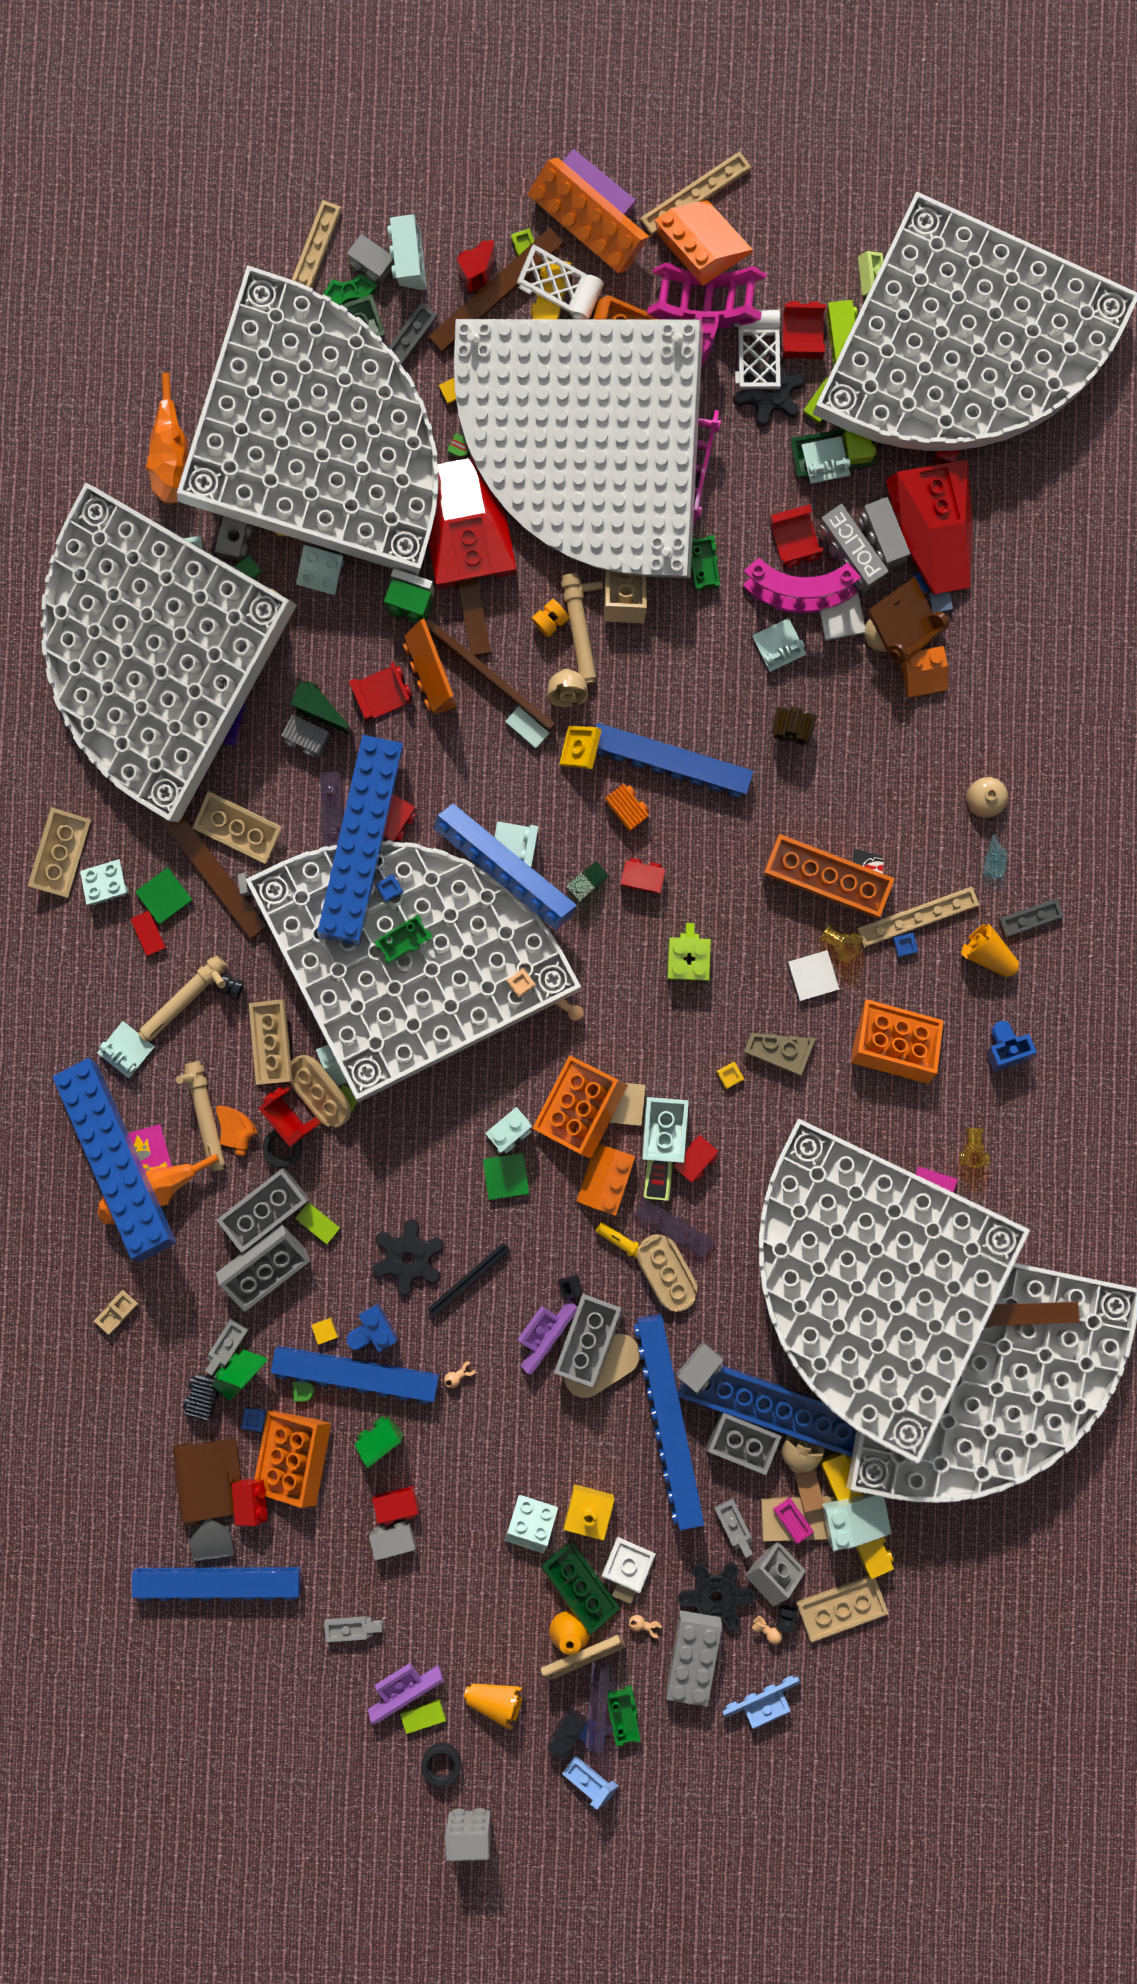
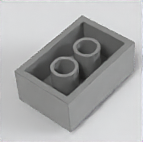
(884, 533)
(744, 1442)
(468, 1834)

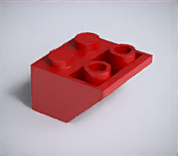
(476, 265)

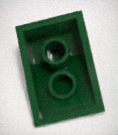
(312, 703)

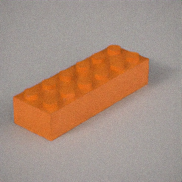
(588, 215)
(828, 876)

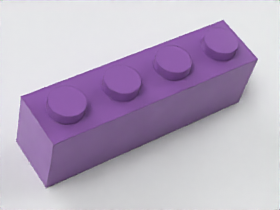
(600, 182)

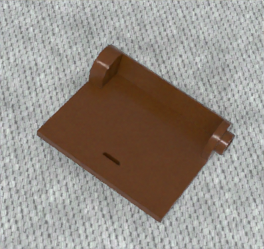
(907, 624)
(204, 1478)

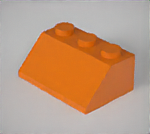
(606, 1179)

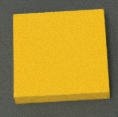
(580, 747)

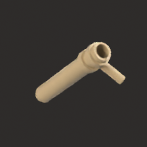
(573, 597)
(206, 976)
(197, 1083)

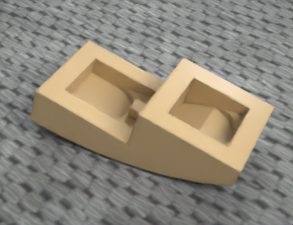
(116, 1312)

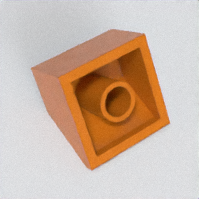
(926, 672)

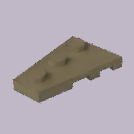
(780, 1051)

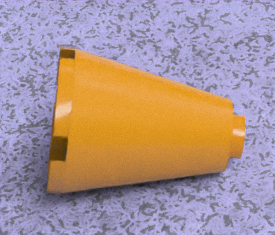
(990, 951)
(568, 1633)
(495, 1701)

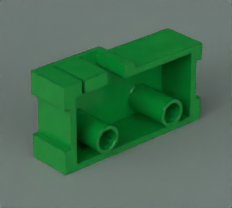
(704, 563)
(403, 939)
(623, 1715)

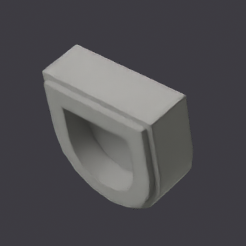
(243, 886)

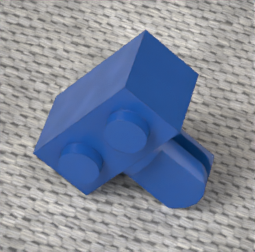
(1008, 1048)
(374, 1329)

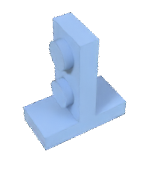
(590, 1782)

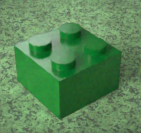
(408, 601)

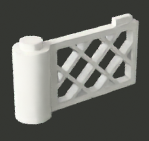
(585, 293)
(767, 325)

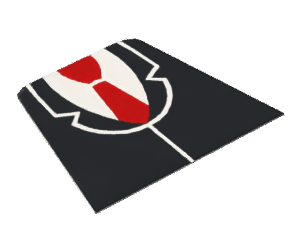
(868, 860)

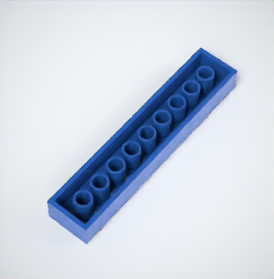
(360, 840)
(114, 1160)
(774, 1408)
(670, 1425)

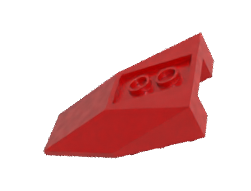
(936, 522)
(468, 528)

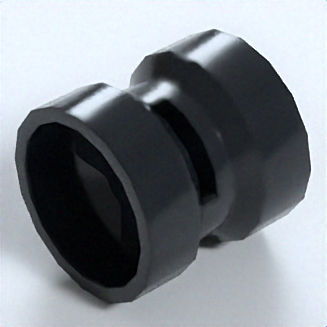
(232, 988)
(787, 1618)

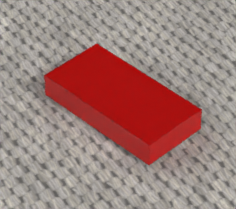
(148, 933)

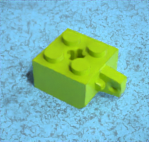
(697, 948)

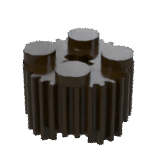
(793, 725)

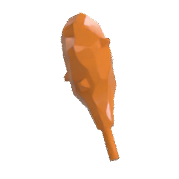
(166, 449)
(164, 1182)

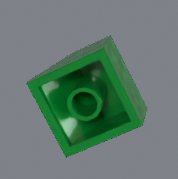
(238, 1373)
(378, 1440)

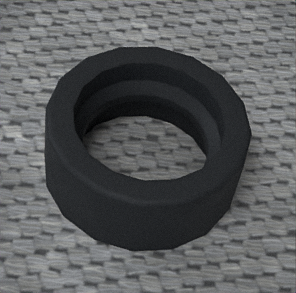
(278, 1162)
(444, 1780)

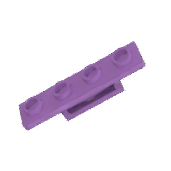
(543, 1332)
(402, 1689)

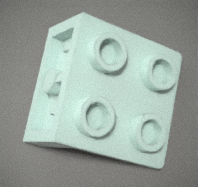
(518, 839)
(508, 1130)
(531, 1524)

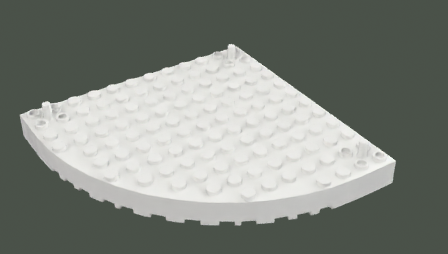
(969, 336)
(314, 430)
(588, 433)
(150, 648)
(431, 1001)
(877, 1283)
(1018, 1398)

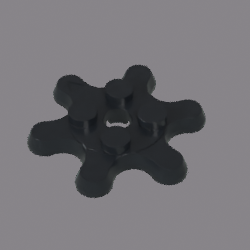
(766, 402)
(410, 1243)
(723, 1583)

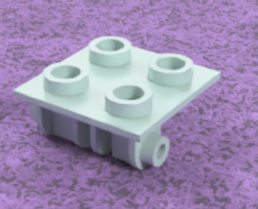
(826, 460)
(319, 569)
(779, 644)
(103, 882)
(125, 1049)

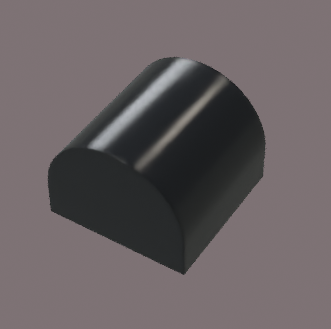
(570, 1286)

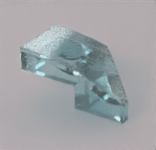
(995, 859)

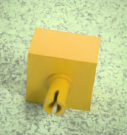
(588, 1512)

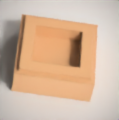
(521, 983)

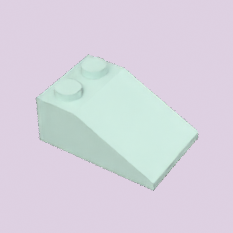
(665, 1129)
(856, 1521)

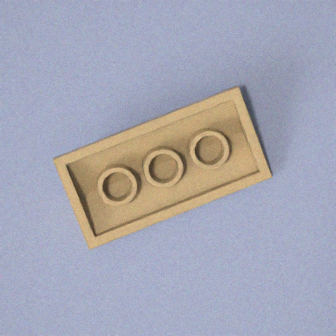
(237, 827)
(59, 852)
(270, 1042)

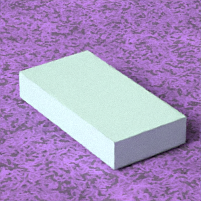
(527, 727)

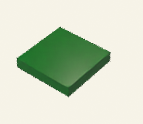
(164, 895)
(506, 1176)

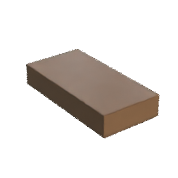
(809, 1491)

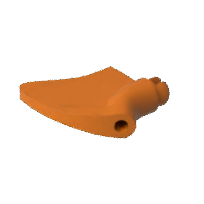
(235, 1129)

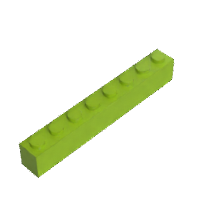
(840, 321)

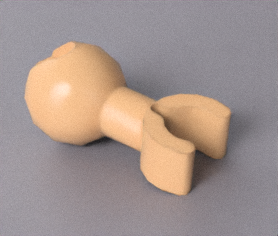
(574, 1012)
(455, 1377)
(640, 1624)
(773, 1635)

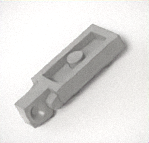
(225, 1346)
(734, 1526)
(351, 1628)

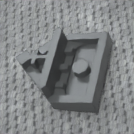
(211, 1541)

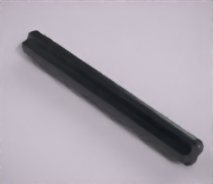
(468, 1279)

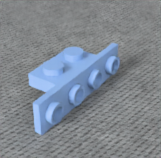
(765, 1706)

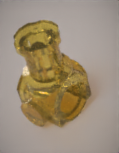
(840, 941)
(974, 1145)

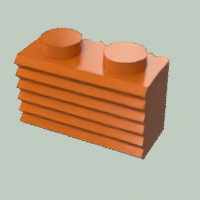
(626, 807)

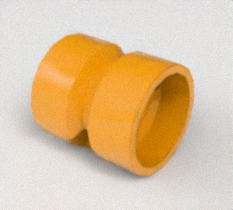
(545, 623)

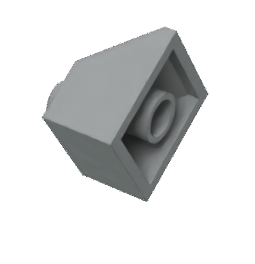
(775, 1574)

